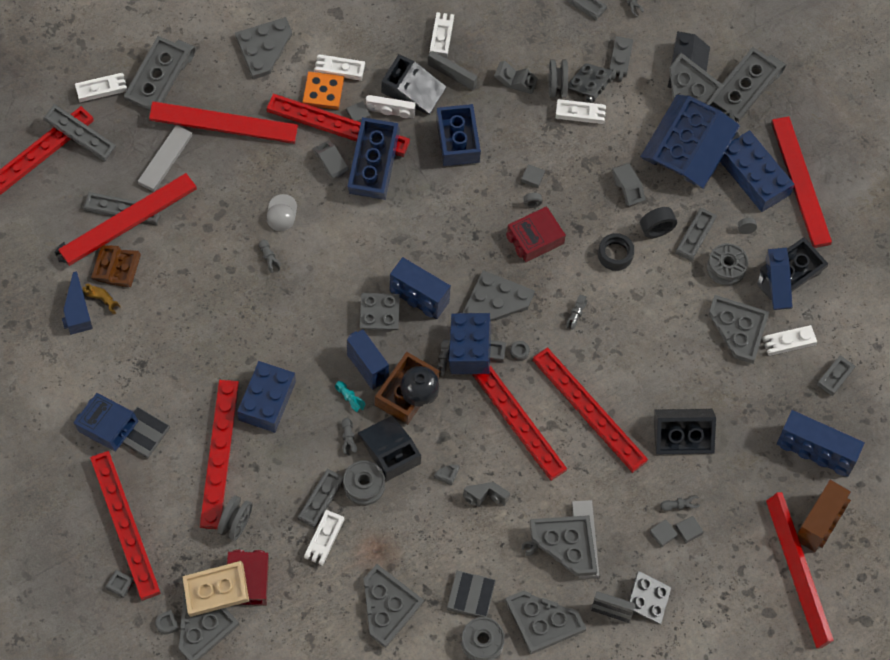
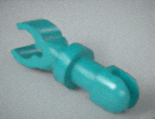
(355, 402)

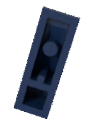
(779, 278)
(75, 308)

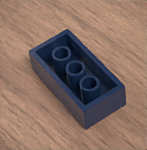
(373, 158)
(756, 171)
(820, 443)

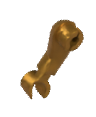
(102, 294)

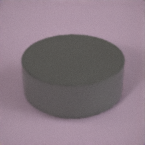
(532, 200)
(747, 225)
(519, 350)

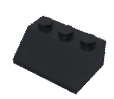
(692, 48)
(684, 431)

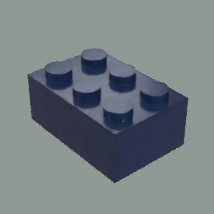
(458, 135)
(419, 288)
(470, 343)
(266, 396)

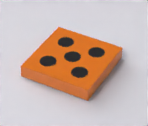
(323, 90)

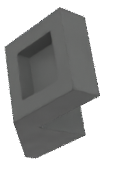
(519, 80)
(331, 159)
(630, 183)
(477, 493)

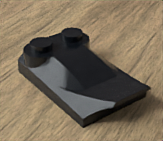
(804, 264)

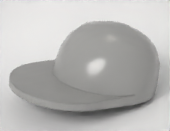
(281, 212)

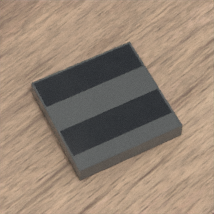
(146, 433)
(471, 594)
(613, 607)

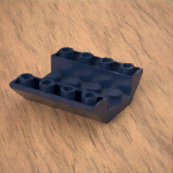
(691, 139)

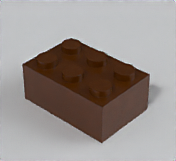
(390, 397)
(824, 516)

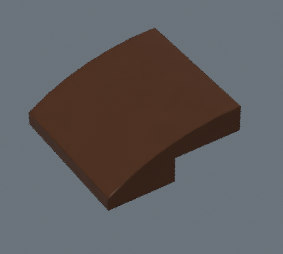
(116, 266)

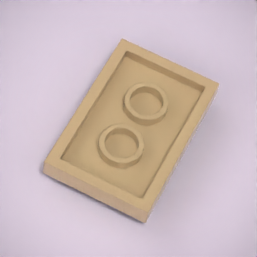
(215, 588)

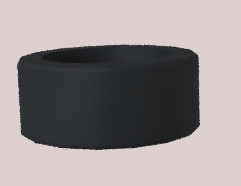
(658, 222)
(616, 238)

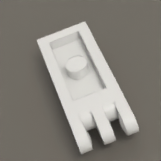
(442, 34)
(340, 66)
(101, 87)
(390, 106)
(580, 111)
(789, 340)
(324, 536)

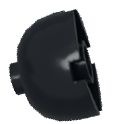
(419, 386)

